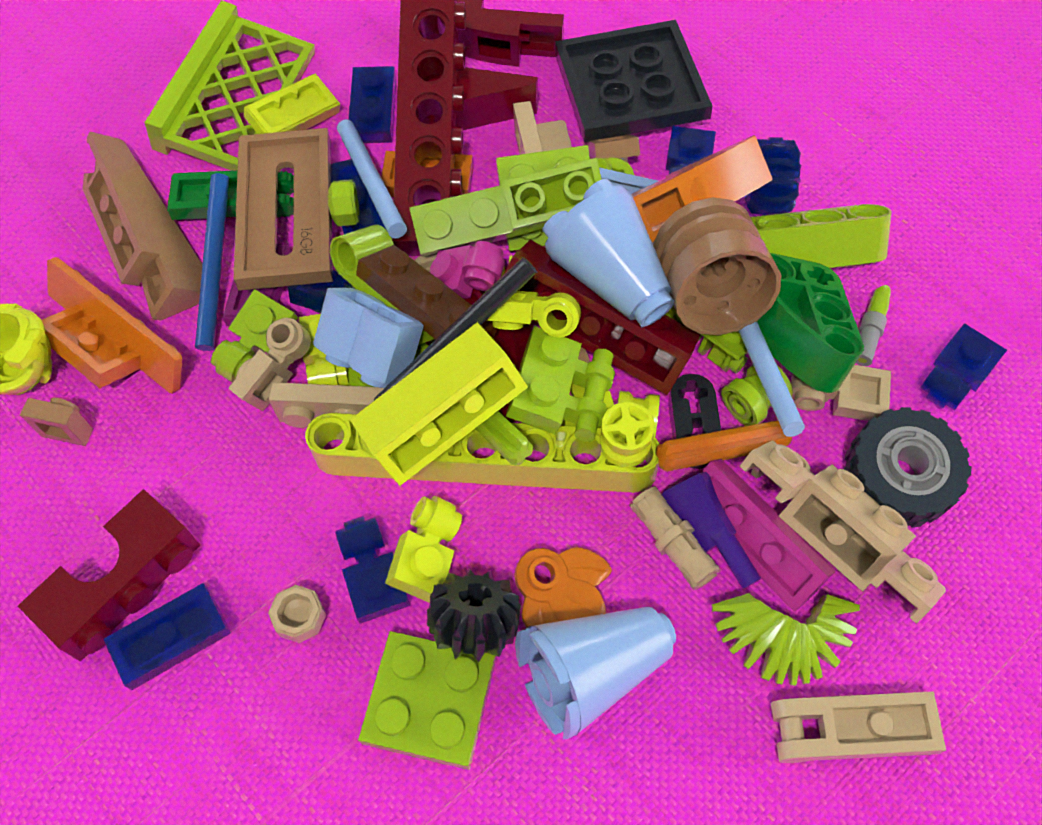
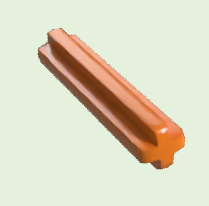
(717, 445)

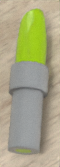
(874, 324)

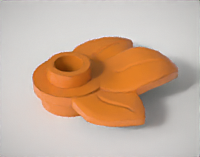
(571, 587)

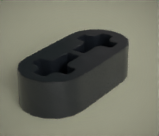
(707, 413)

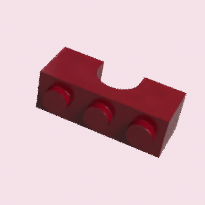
(84, 613)

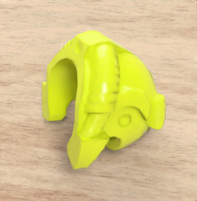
(23, 350)

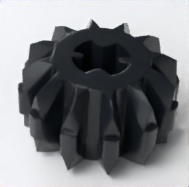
(473, 614)

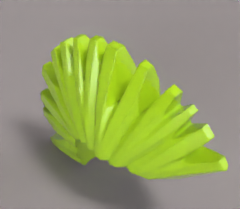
(788, 644)

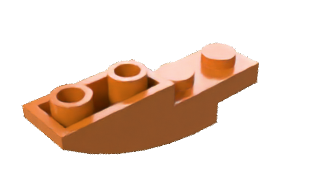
(722, 175)

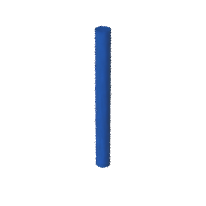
(212, 263)

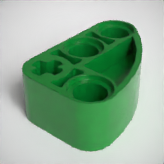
(812, 325)

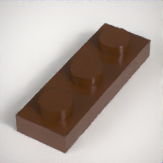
(414, 290)

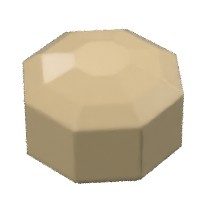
(297, 614)

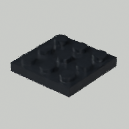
(632, 80)

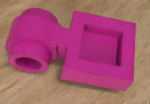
(469, 267)

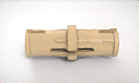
(674, 538)

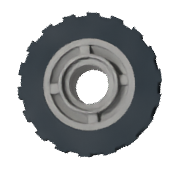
(924, 444)

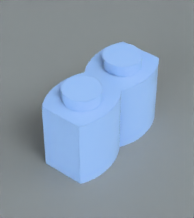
(366, 335)

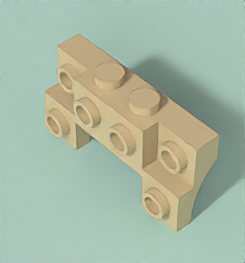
(847, 525)

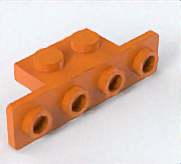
(102, 336)

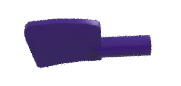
(698, 503)

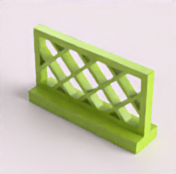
(196, 79)

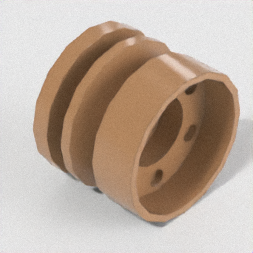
(717, 266)

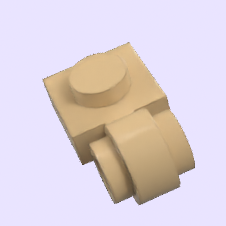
(287, 343)
(860, 397)

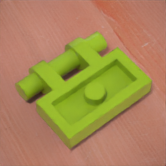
(549, 371)

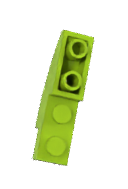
(503, 210)

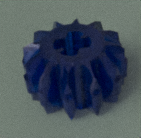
(784, 166)

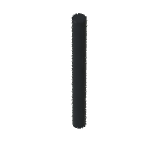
(478, 312)

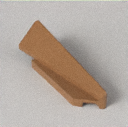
(139, 230)

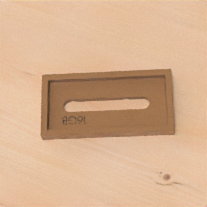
(256, 209)

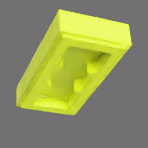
(293, 107)

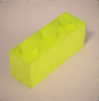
(438, 403)

